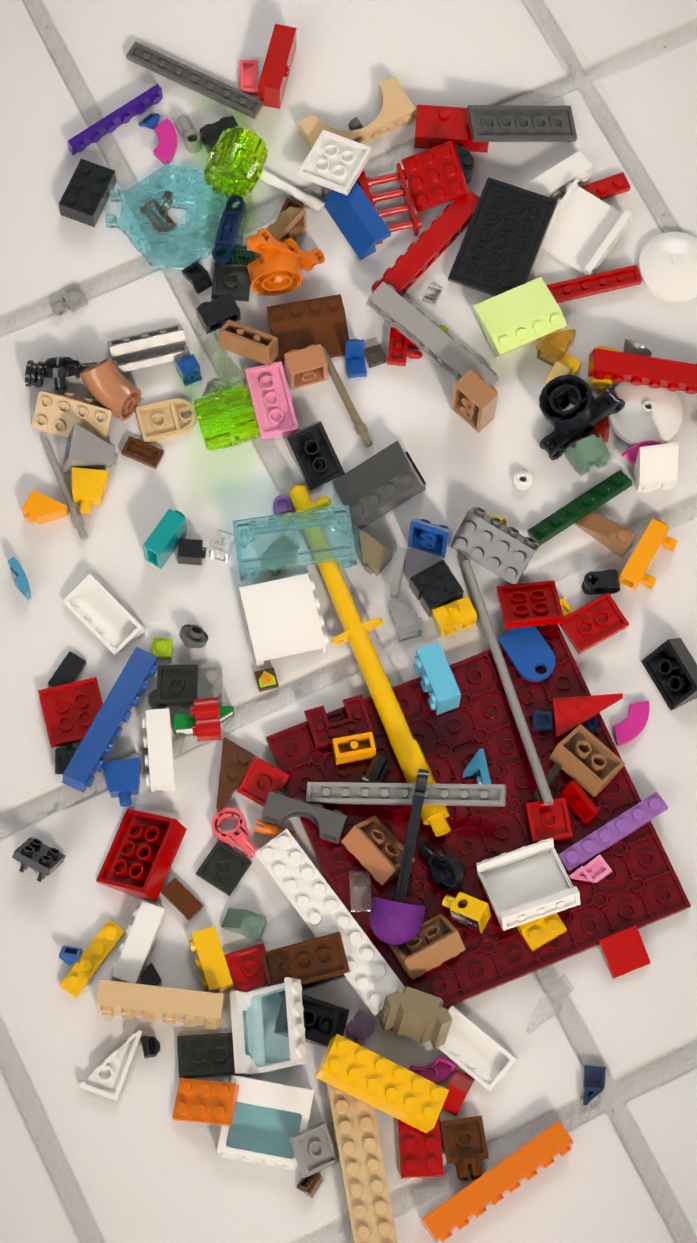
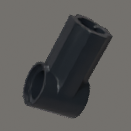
(376, 770)

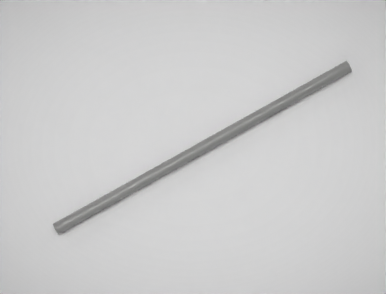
(507, 683)

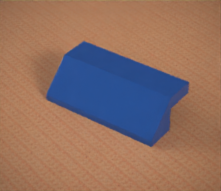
(357, 220)

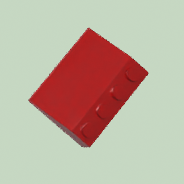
(142, 854)

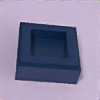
(542, 721)

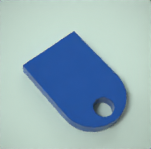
(527, 651)

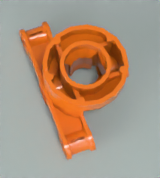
(280, 264)

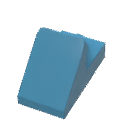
(478, 767)

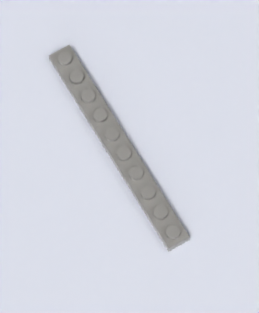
(403, 794)

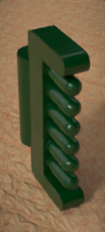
(241, 252)

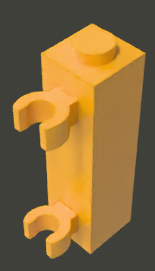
(644, 553)

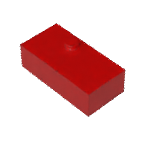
(277, 66)
(441, 124)

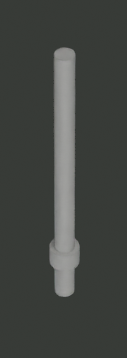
(77, 520)

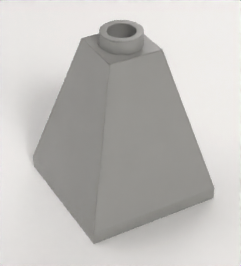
(87, 451)

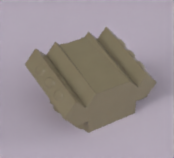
(416, 1016)

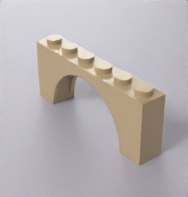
(395, 112)

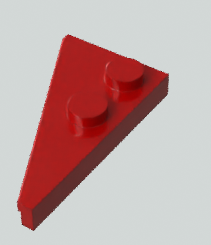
(573, 711)

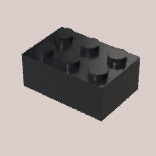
(87, 192)

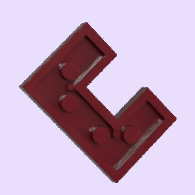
(323, 731)

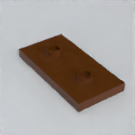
(307, 960)

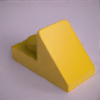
(566, 366)

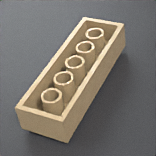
(160, 1003)

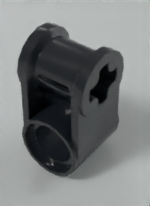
(601, 582)

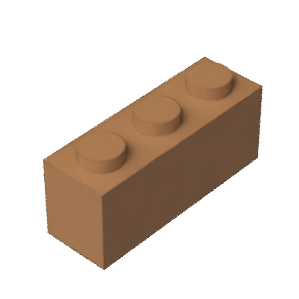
(248, 342)

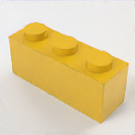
(211, 960)

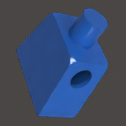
(123, 779)

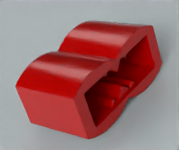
(207, 719)

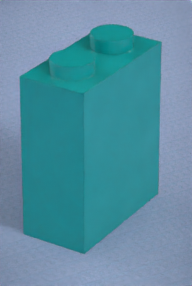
(165, 538)

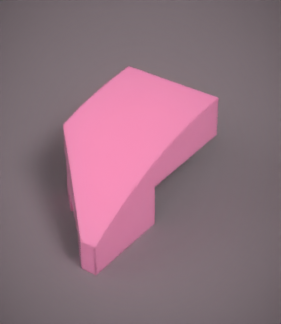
(593, 871)

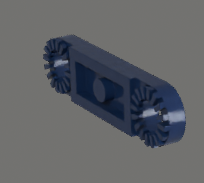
(228, 229)

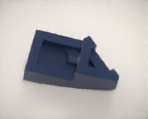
(593, 1082)

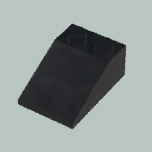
(314, 455)
(322, 1020)

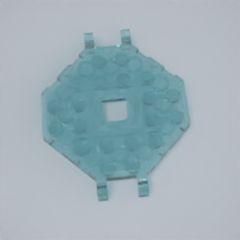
(165, 242)

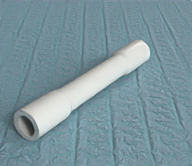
(309, 200)

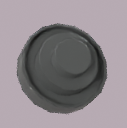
(193, 636)

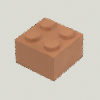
(305, 366)

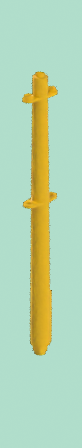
(356, 633)

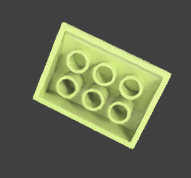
(519, 316)

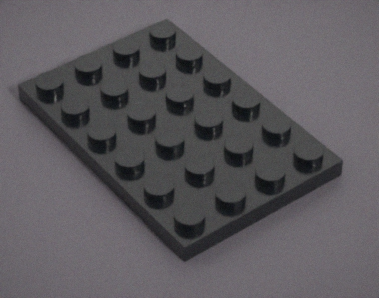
(502, 238)

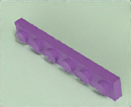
(612, 832)

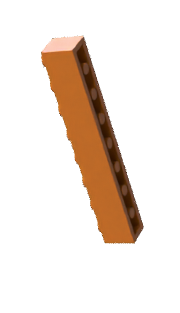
(497, 1181)

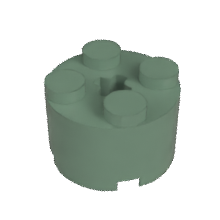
(588, 453)

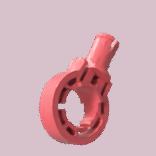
(237, 834)

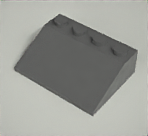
(379, 485)

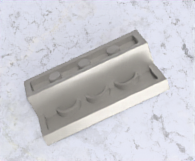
(148, 348)

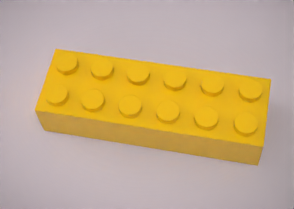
(381, 1083)

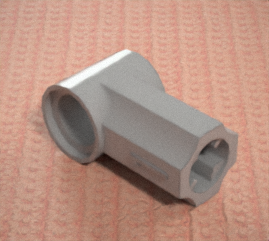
(188, 133)

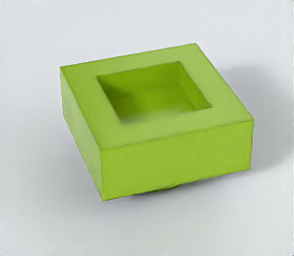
(162, 648)

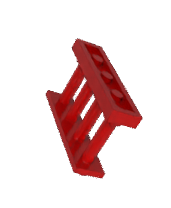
(366, 183)

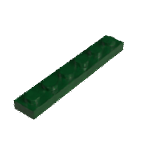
(580, 507)

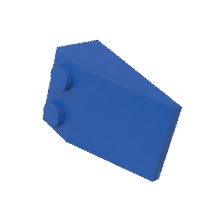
(429, 537)

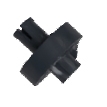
(63, 367)
(445, 877)

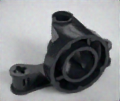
(578, 420)

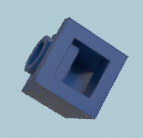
(188, 370)

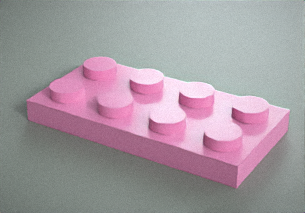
(271, 400)

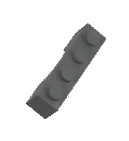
(281, 808)

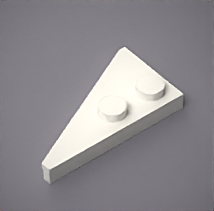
(110, 1076)

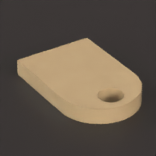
(164, 419)

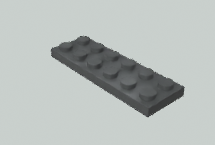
(521, 123)

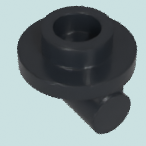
(150, 1046)

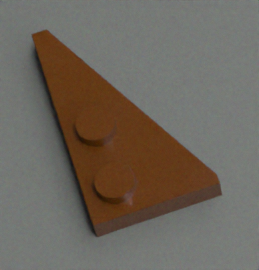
(233, 767)

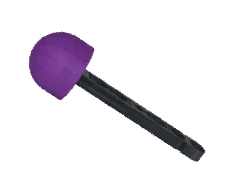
(395, 919)

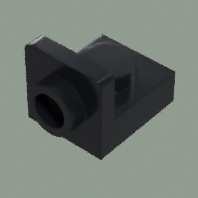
(198, 277)
(63, 757)

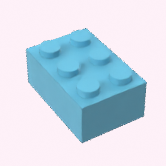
(437, 678)

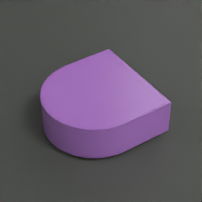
(282, 505)

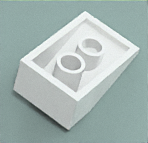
(656, 467)

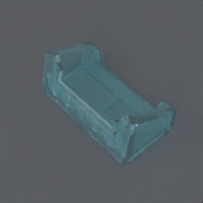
(294, 540)

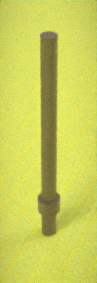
(360, 428)

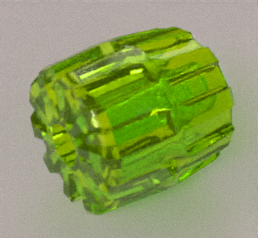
(236, 162)
(227, 418)

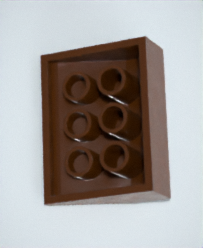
(309, 323)

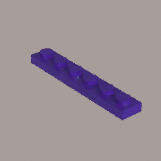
(115, 119)

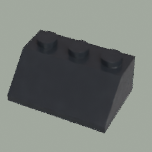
(673, 672)

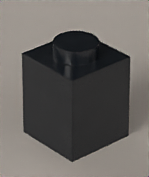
(191, 551)

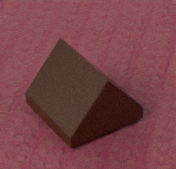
(310, 1184)

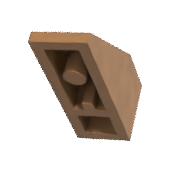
(607, 532)

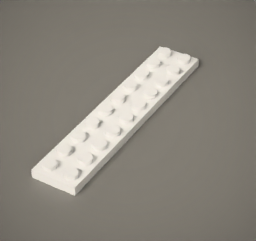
(327, 915)

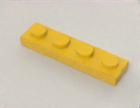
(92, 959)

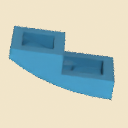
(21, 581)

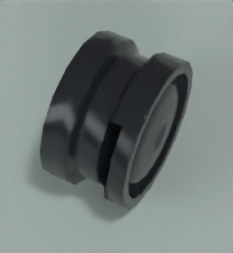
(34, 374)

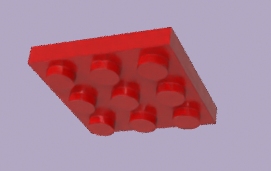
(435, 176)
(529, 604)
(70, 710)

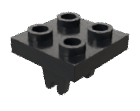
(39, 857)

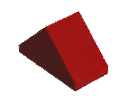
(458, 1090)

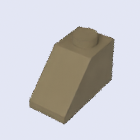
(373, 554)

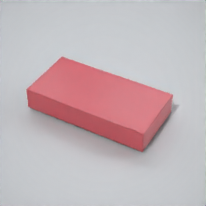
(249, 76)

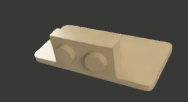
(60, 412)

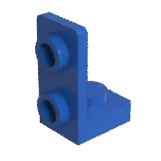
(355, 358)

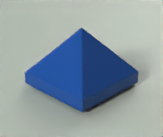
(150, 121)
(70, 954)

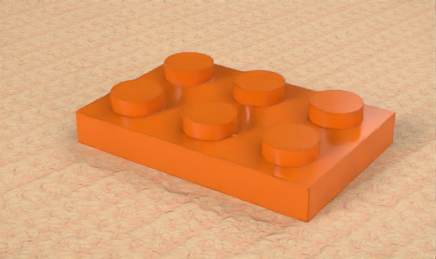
(205, 1102)

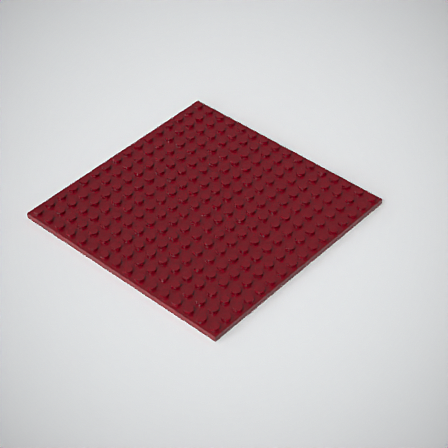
(636, 892)

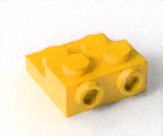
(541, 930)

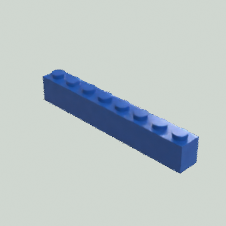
(110, 719)

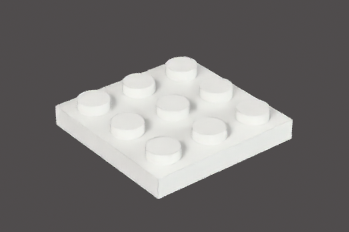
(335, 162)

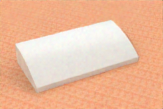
(103, 615)
(476, 1051)

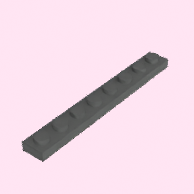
(194, 80)

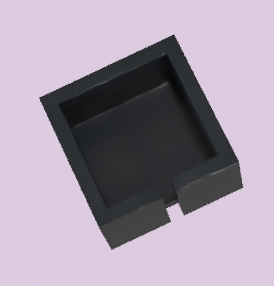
(438, 586)

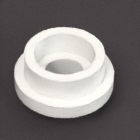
(522, 485)

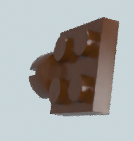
(465, 1145)

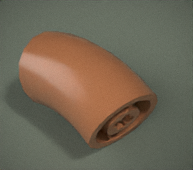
(111, 388)

